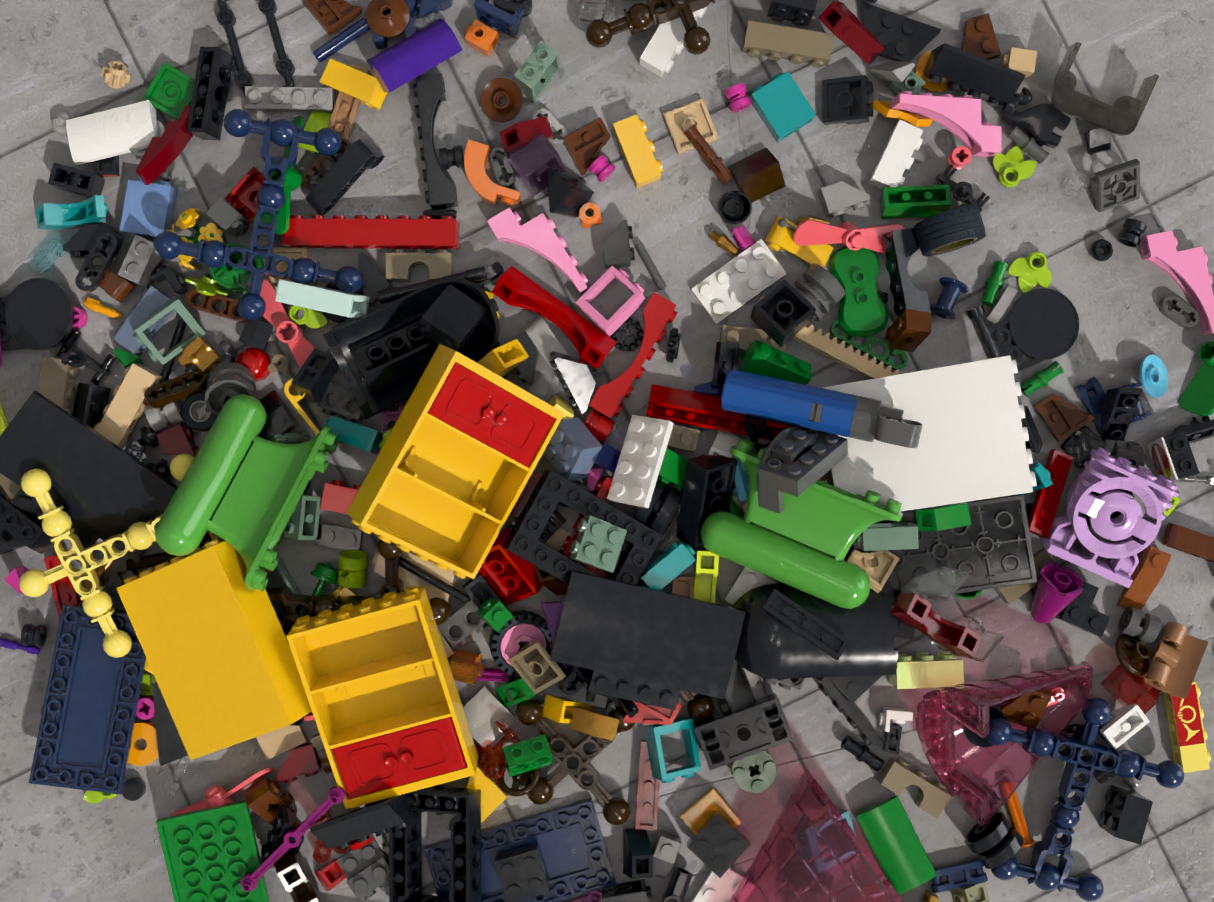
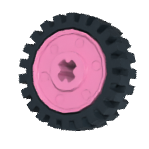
(521, 627)

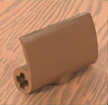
(1175, 661)

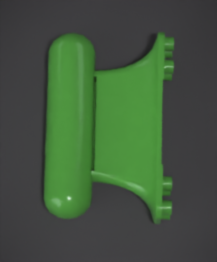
(242, 488)
(804, 541)

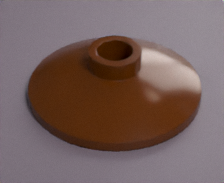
(388, 25)
(491, 97)

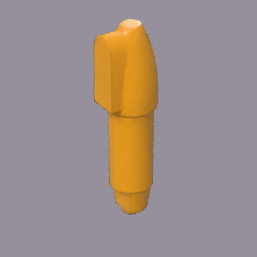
(96, 306)

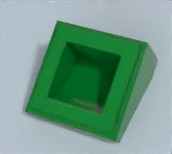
(127, 358)

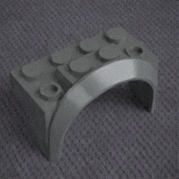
(818, 455)

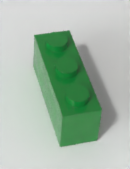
(914, 201)
(771, 362)
(673, 469)

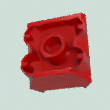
(244, 194)

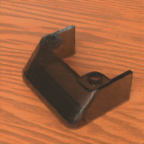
(1118, 119)

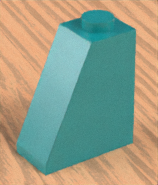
(355, 434)

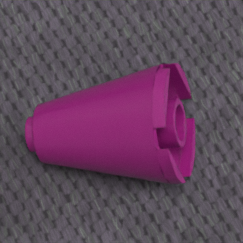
(1054, 591)

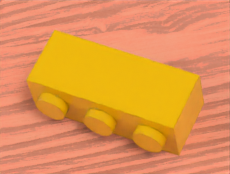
(637, 150)

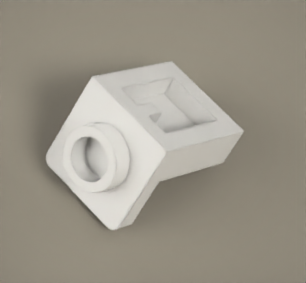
(898, 715)

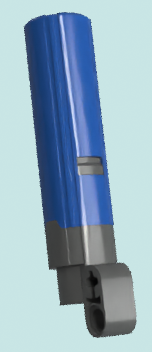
(817, 409)

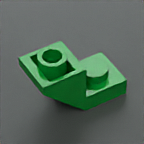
(943, 517)

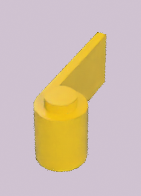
(354, 83)
(782, 239)
(295, 398)

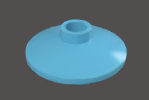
(1153, 376)

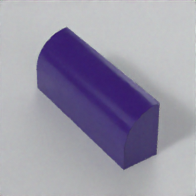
(414, 55)

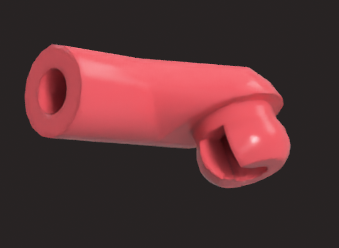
(1057, 695)

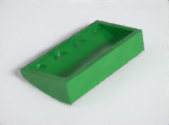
(896, 844)

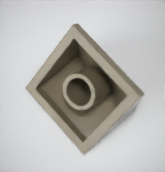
(535, 666)

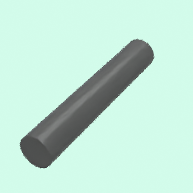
(650, 266)

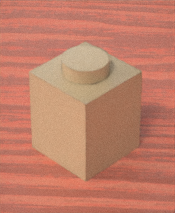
(1020, 60)

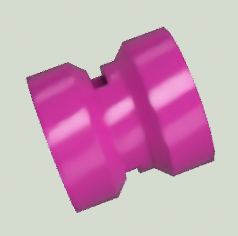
(737, 98)

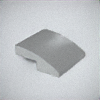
(481, 713)

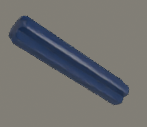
(341, 40)

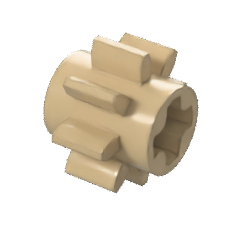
(116, 74)

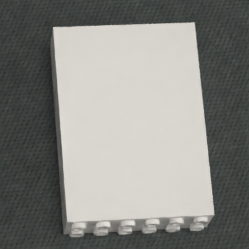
(967, 441)

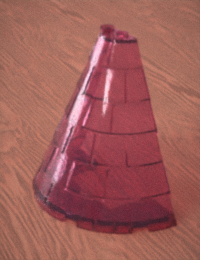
(990, 775)
(813, 857)

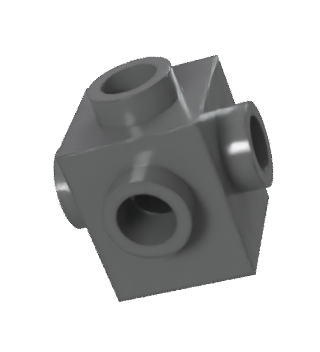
(1131, 451)

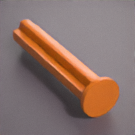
(1018, 820)

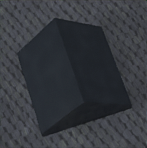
(566, 193)

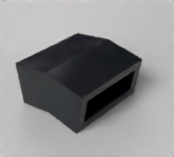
(256, 333)

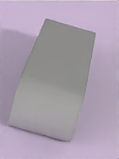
(544, 340)

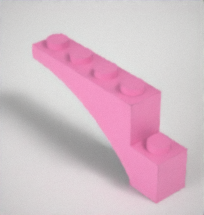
(958, 115)
(540, 238)
(1187, 269)

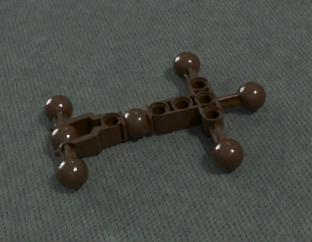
(391, 553)
(615, 809)

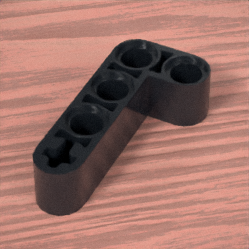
(344, 174)

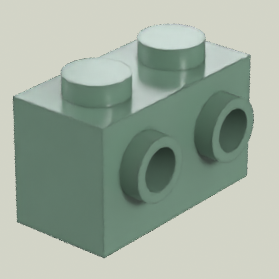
(305, 519)

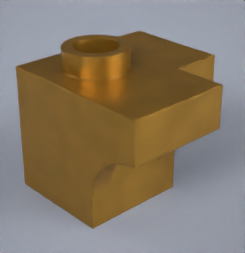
(202, 354)

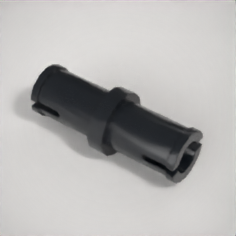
(862, 753)

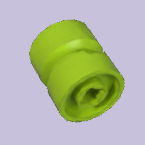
(352, 568)

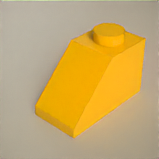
(561, 709)

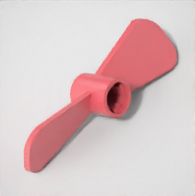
(816, 233)
(278, 317)
(219, 796)

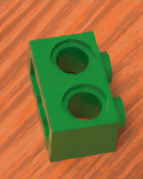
(527, 755)

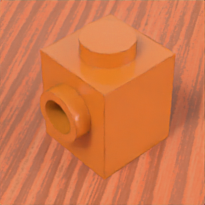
(481, 37)

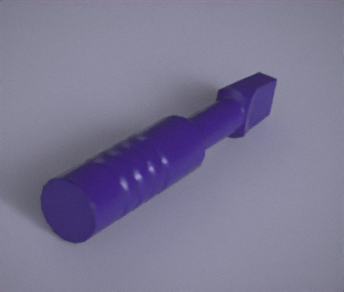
(15, 645)

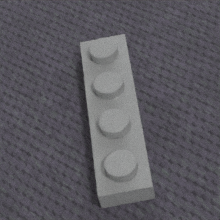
(289, 98)

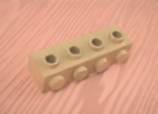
(127, 405)

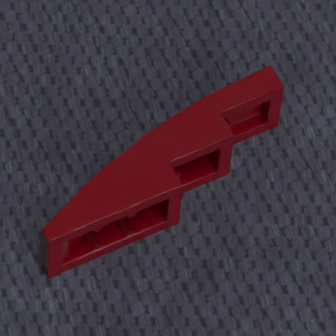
(164, 149)

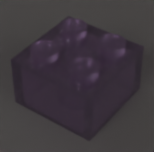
(532, 164)

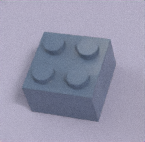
(572, 449)

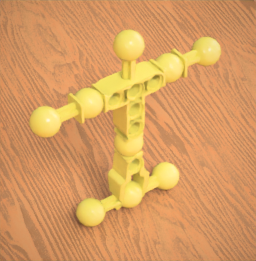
(58, 526)

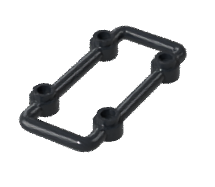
(242, 77)

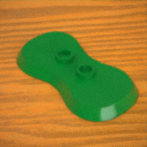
(862, 308)

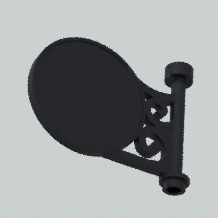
(36, 315)
(1038, 324)

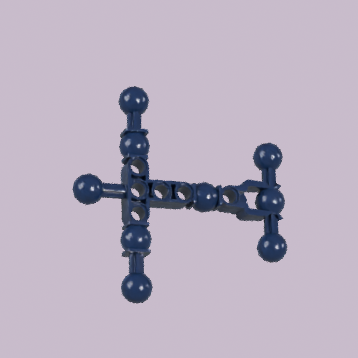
(270, 199)
(1066, 812)

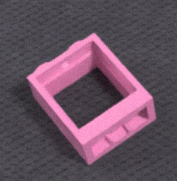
(623, 313)

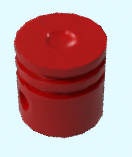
(599, 426)

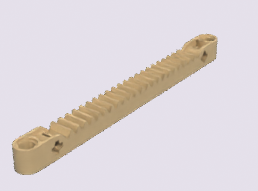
(842, 355)

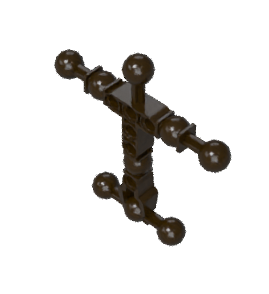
(642, 16)

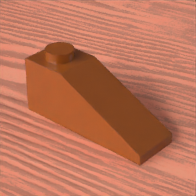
(1145, 577)

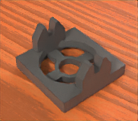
(1132, 181)

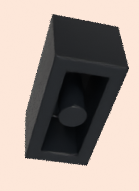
(892, 739)

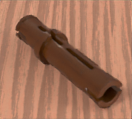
(707, 153)

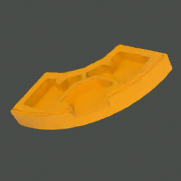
(914, 119)

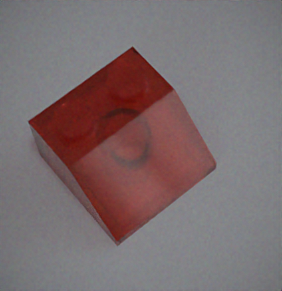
(1131, 689)

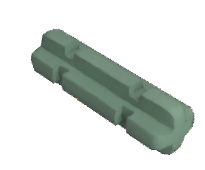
(291, 438)

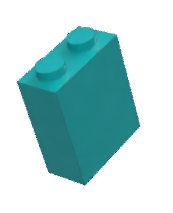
(782, 106)

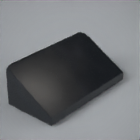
(1035, 441)

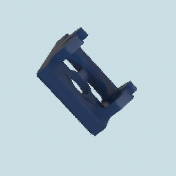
(498, 18)

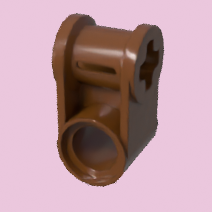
(114, 284)

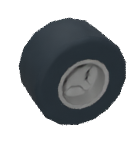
(193, 413)

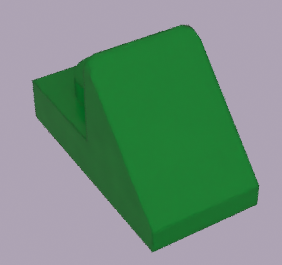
(514, 692)

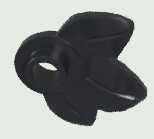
(1081, 445)

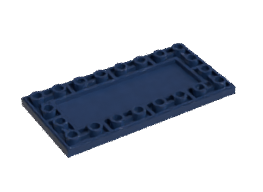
(88, 707)
(567, 874)

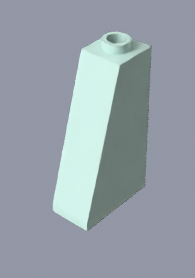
(322, 299)

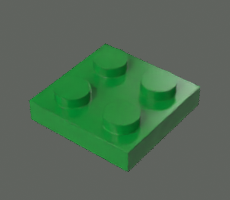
(170, 91)

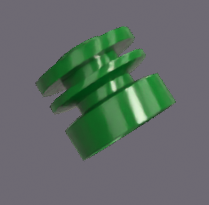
(234, 279)

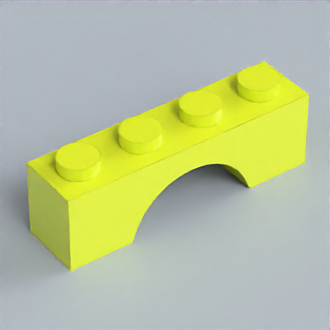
(705, 575)

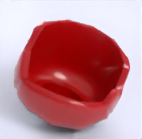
(256, 361)

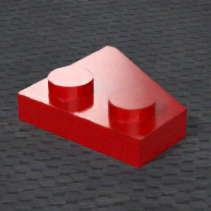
(652, 714)

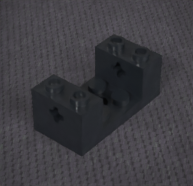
(766, 726)

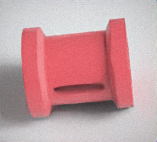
(964, 153)

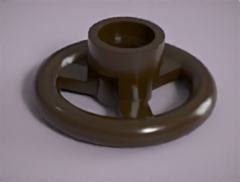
(1136, 652)
(520, 782)

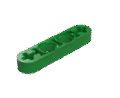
(867, 347)

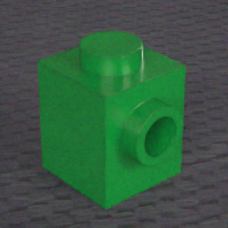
(494, 614)

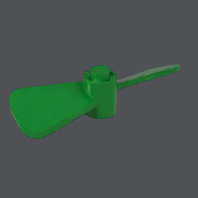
(292, 182)
(1199, 394)

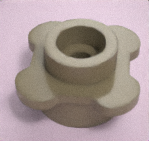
(284, 359)

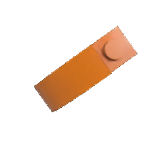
(475, 164)

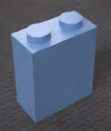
(148, 208)

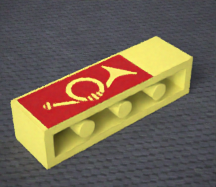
(1187, 730)

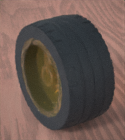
(949, 230)

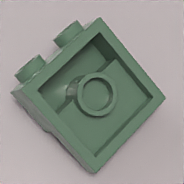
(598, 543)

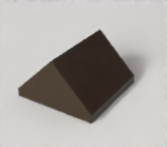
(758, 175)

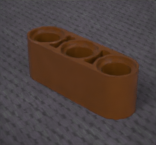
(209, 305)
(1189, 542)

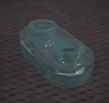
(48, 254)

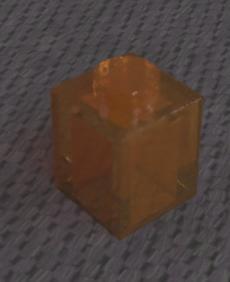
(466, 666)

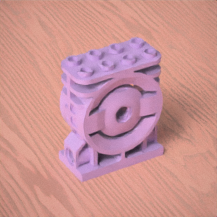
(1127, 532)

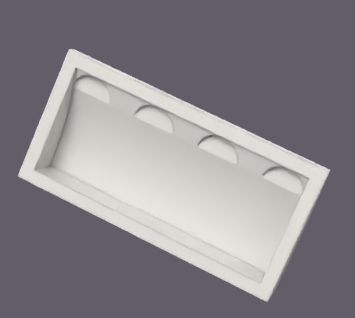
(111, 132)

